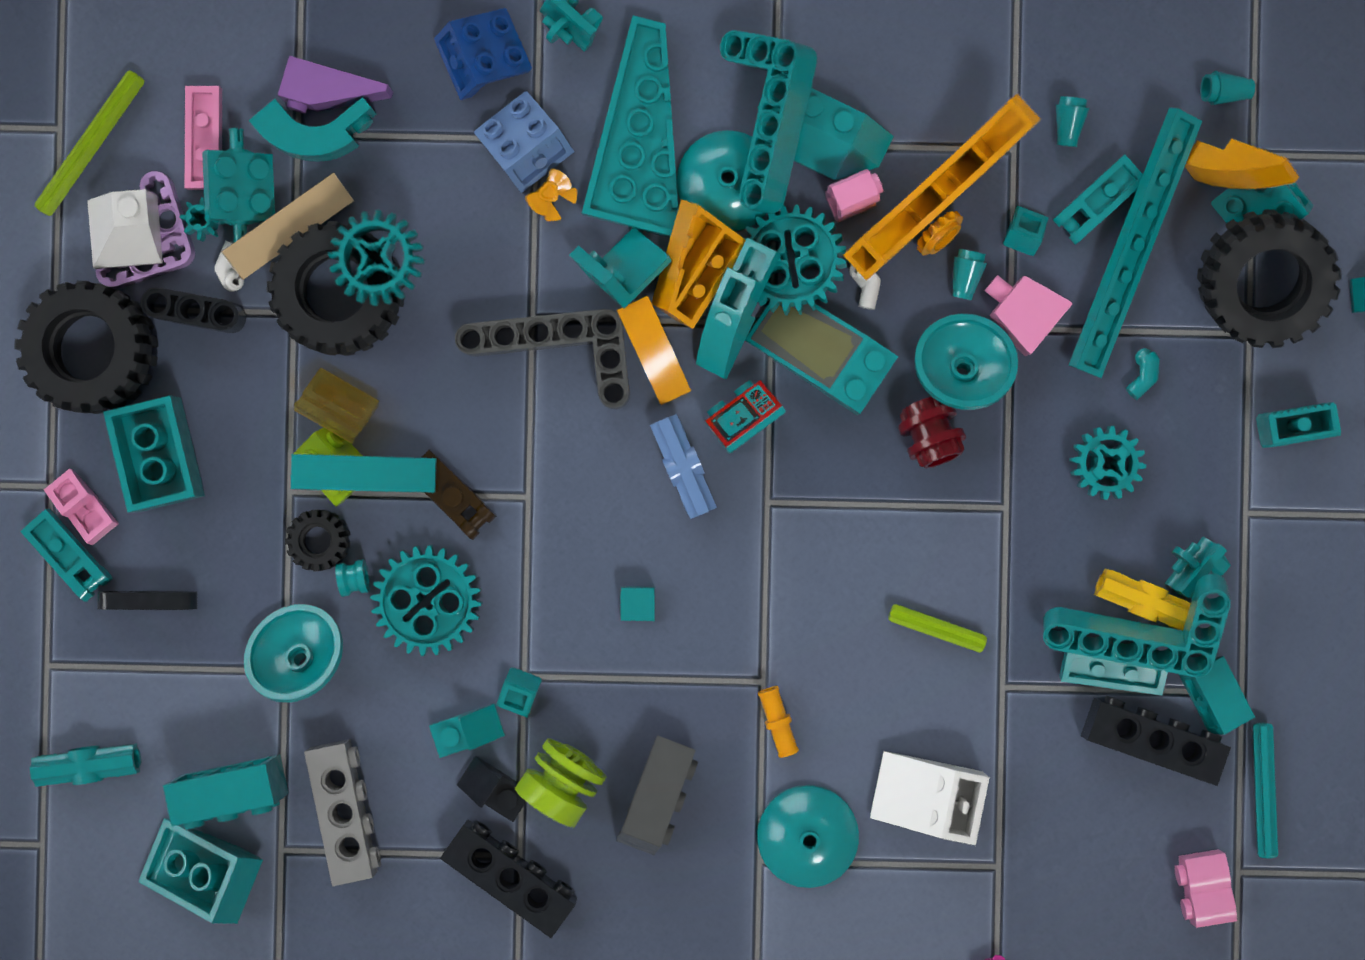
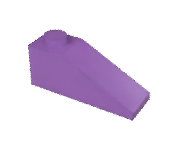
(324, 88)

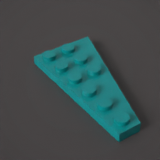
(635, 158)

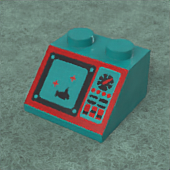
(743, 416)

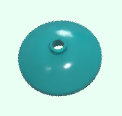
(701, 180)
(969, 344)
(280, 645)
(801, 813)

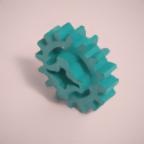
(1119, 454)

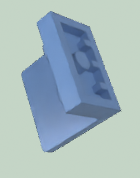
(524, 141)

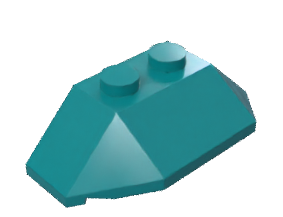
(839, 139)

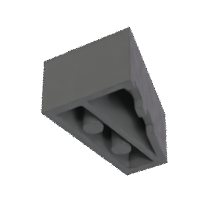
(658, 796)

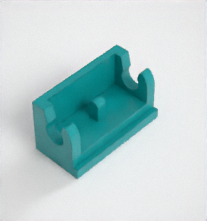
(1218, 698)

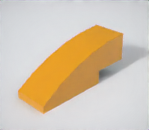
(1238, 166)
(654, 350)

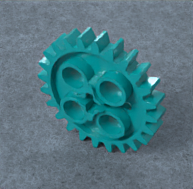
(820, 254)
(446, 623)

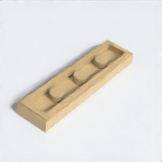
(264, 241)

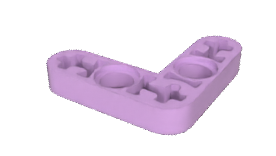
(169, 238)

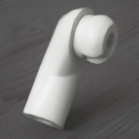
(227, 275)
(869, 288)

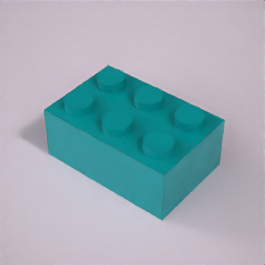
(154, 454)
(226, 792)

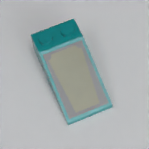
(824, 353)

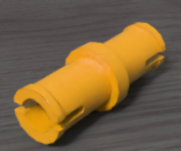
(778, 721)

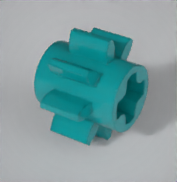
(193, 221)

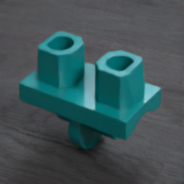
(569, 24)
(1194, 563)

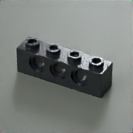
(1204, 764)
(516, 896)

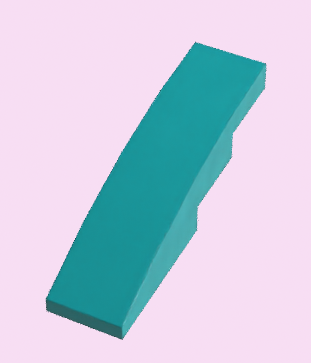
(363, 473)

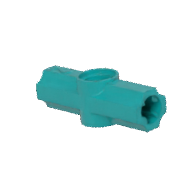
(85, 765)

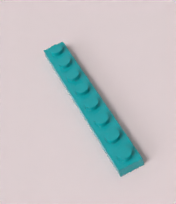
(1135, 242)

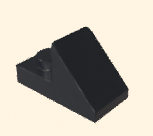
(491, 787)

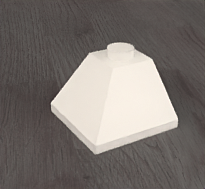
(125, 229)

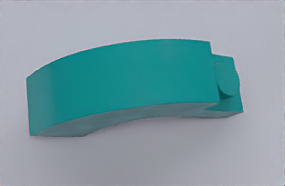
(309, 142)

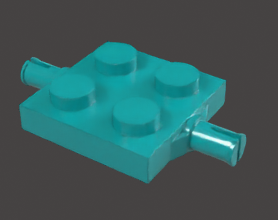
(238, 185)

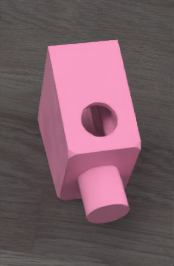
(1026, 311)

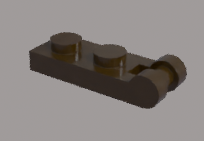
(455, 497)

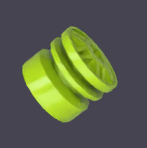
(564, 776)

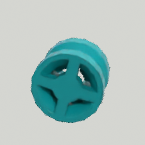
(352, 578)

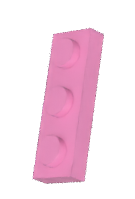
(202, 130)

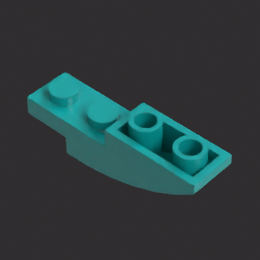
(733, 306)

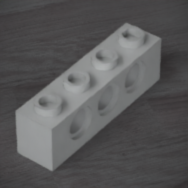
(342, 864)

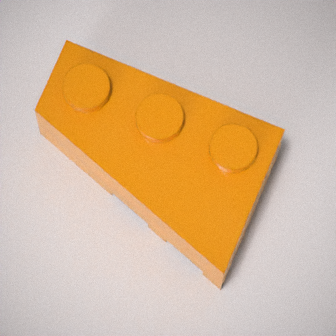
(700, 255)

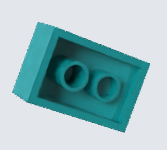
(200, 873)

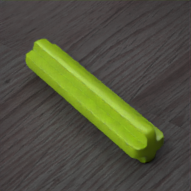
(937, 628)

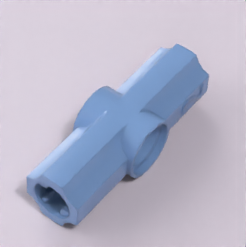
(683, 466)

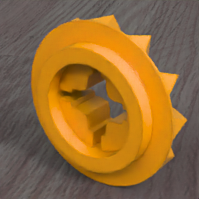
(940, 233)

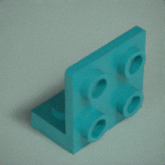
(1236, 202)
(625, 268)

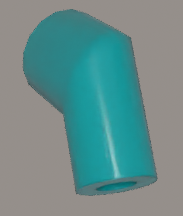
(1149, 373)

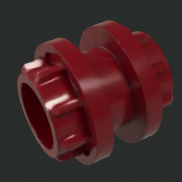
(932, 432)

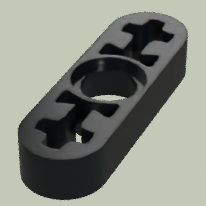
(147, 600)

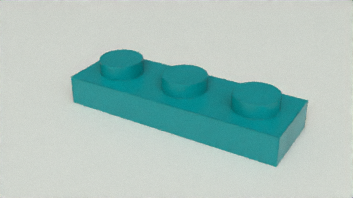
(1111, 674)

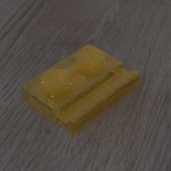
(336, 405)

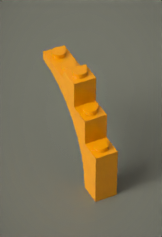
(942, 187)

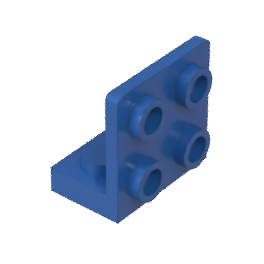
(481, 51)

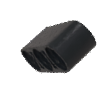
(178, 304)

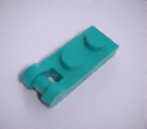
(1100, 198)
(65, 554)

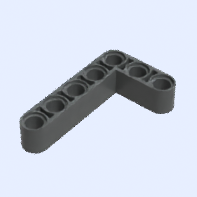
(557, 339)

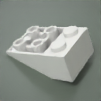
(930, 797)

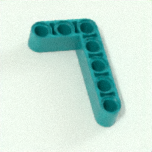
(780, 113)
(1147, 636)

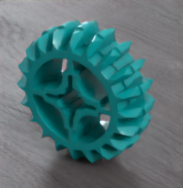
(353, 238)

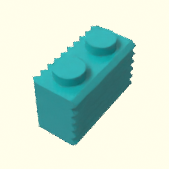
(1298, 425)

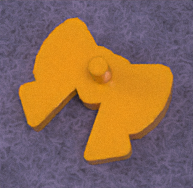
(542, 199)

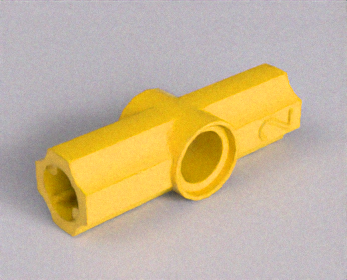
(1142, 599)

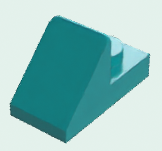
(467, 730)

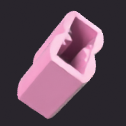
(853, 195)
(1206, 888)

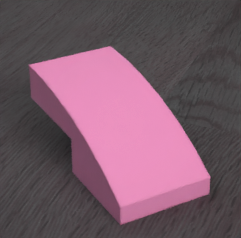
(81, 506)

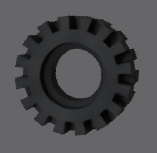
(299, 549)

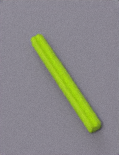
(89, 143)

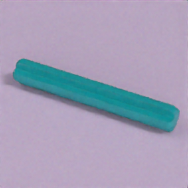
(1265, 790)

